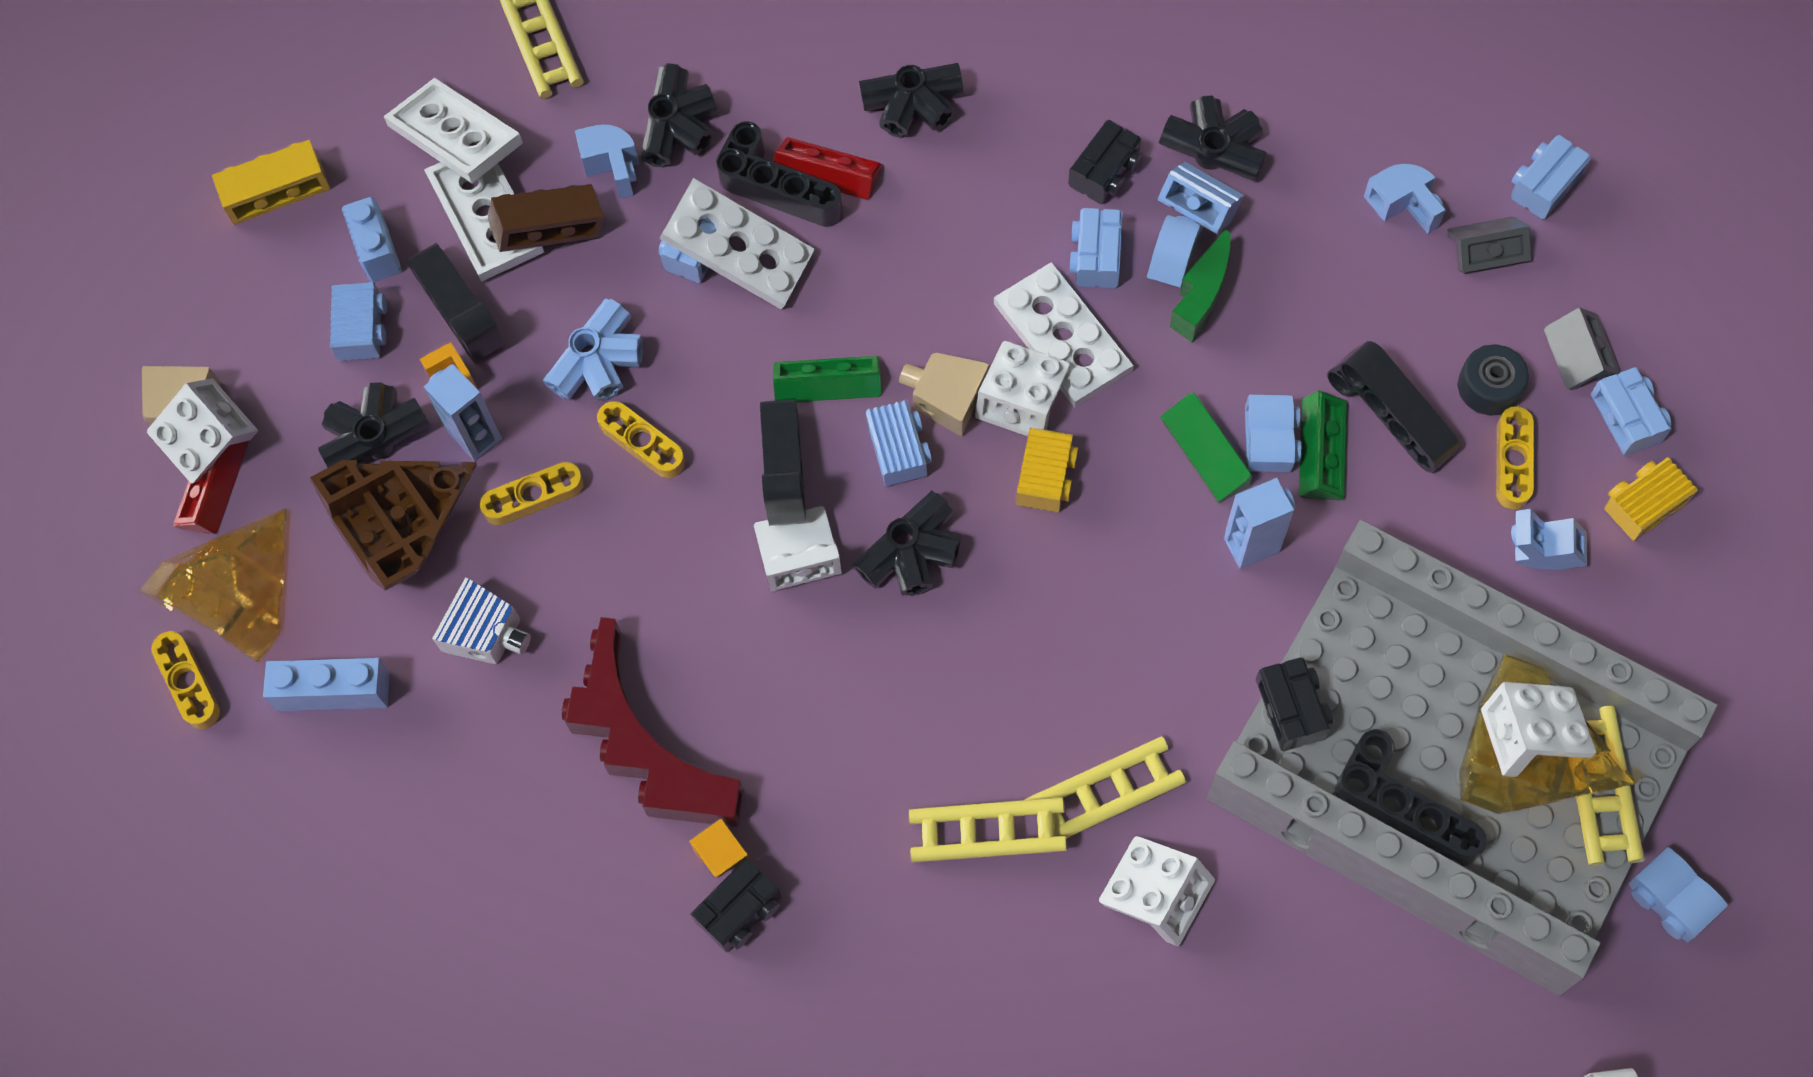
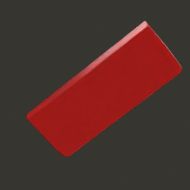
(848, 172)
(207, 499)

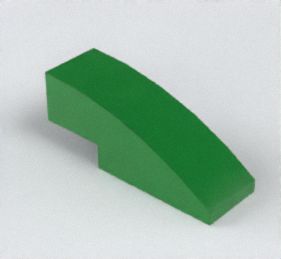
(1201, 289)

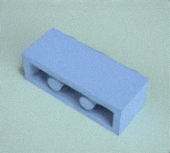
(462, 411)
(1259, 522)
(326, 684)

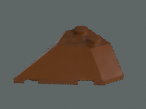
(391, 511)

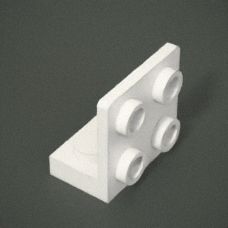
(1020, 388)
(199, 427)
(798, 550)
(1533, 722)
(1158, 888)

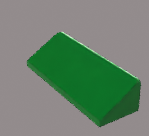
(827, 379)
(1323, 447)
(1206, 448)

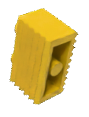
(1045, 469)
(1650, 498)

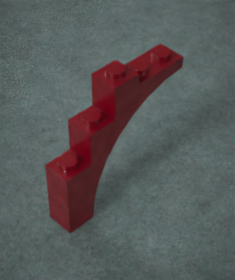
(672, 786)

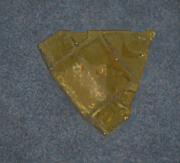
(229, 584)
(1545, 777)

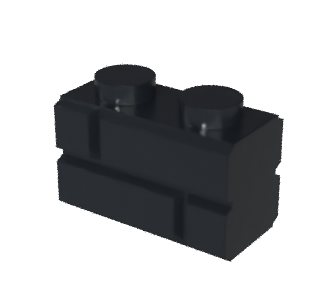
(1105, 162)
(1294, 703)
(737, 906)

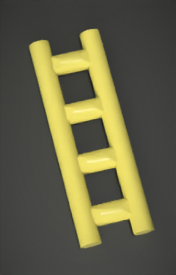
(533, 54)
(1115, 769)
(1621, 802)
(1004, 812)

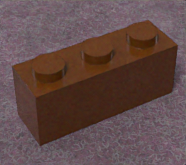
(545, 217)

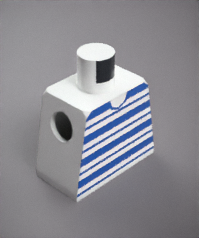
(480, 626)

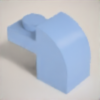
(609, 149)
(1405, 188)
(1174, 250)
(1548, 544)

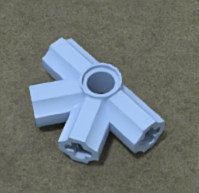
(597, 365)

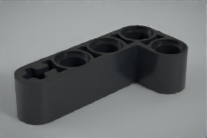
(818, 201)
(455, 302)
(1396, 404)
(782, 462)
(1412, 803)

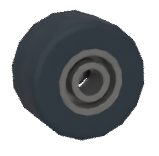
(1492, 393)

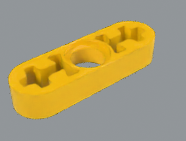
(646, 453)
(1505, 470)
(517, 487)
(199, 688)

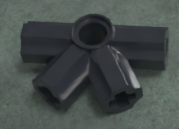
(904, 103)
(682, 123)
(1210, 129)
(376, 417)
(910, 559)

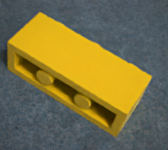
(270, 182)

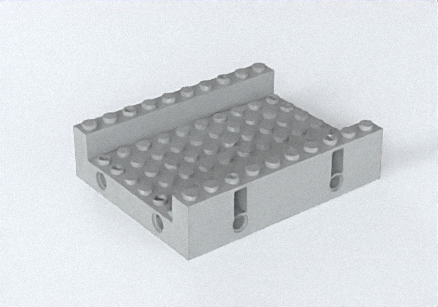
(1411, 654)

